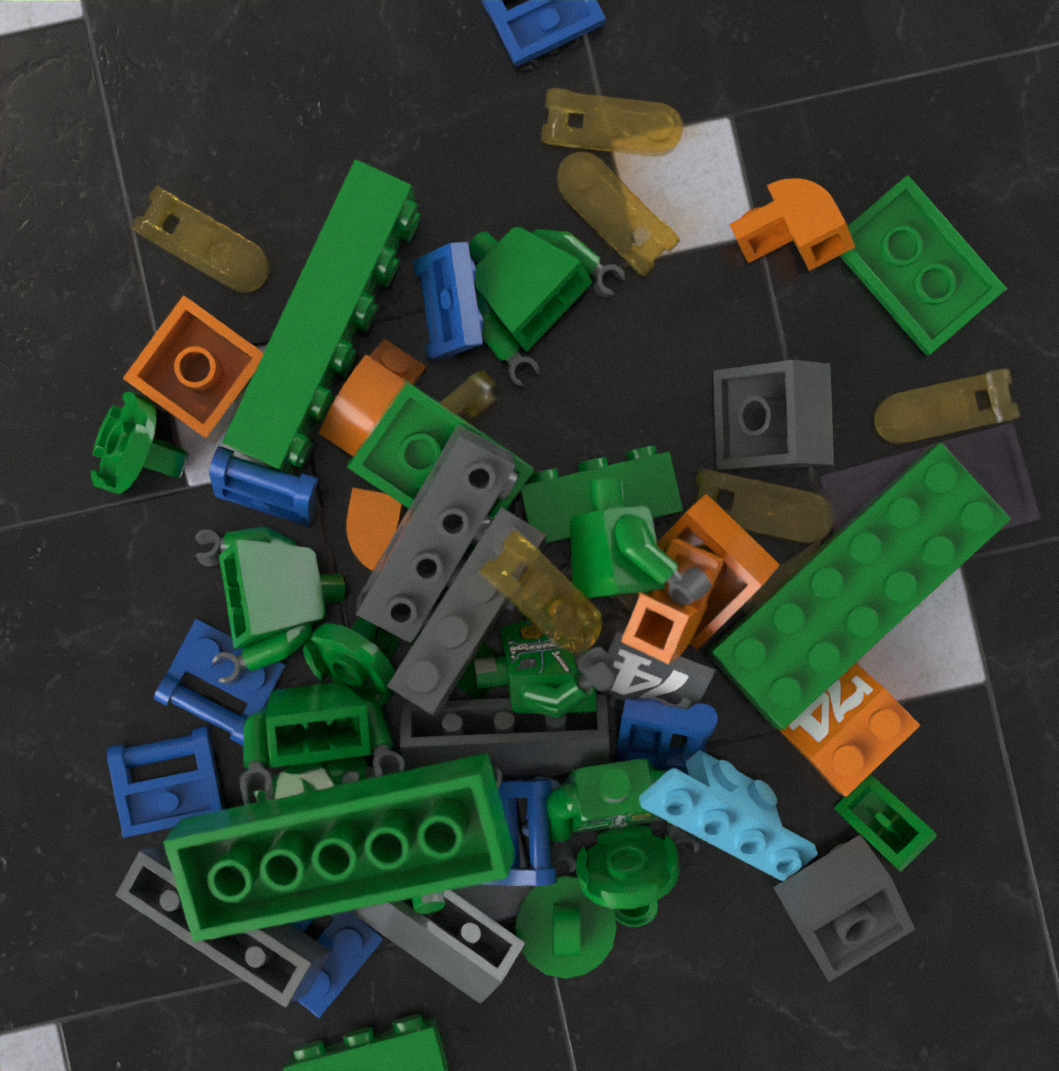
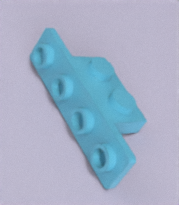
(729, 813)

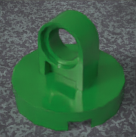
(128, 444)
(354, 658)
(628, 872)
(564, 929)

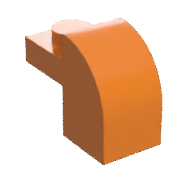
(799, 214)
(368, 395)
(371, 524)
(659, 623)

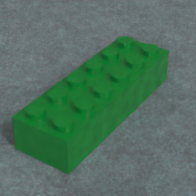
(323, 319)
(858, 586)
(341, 848)

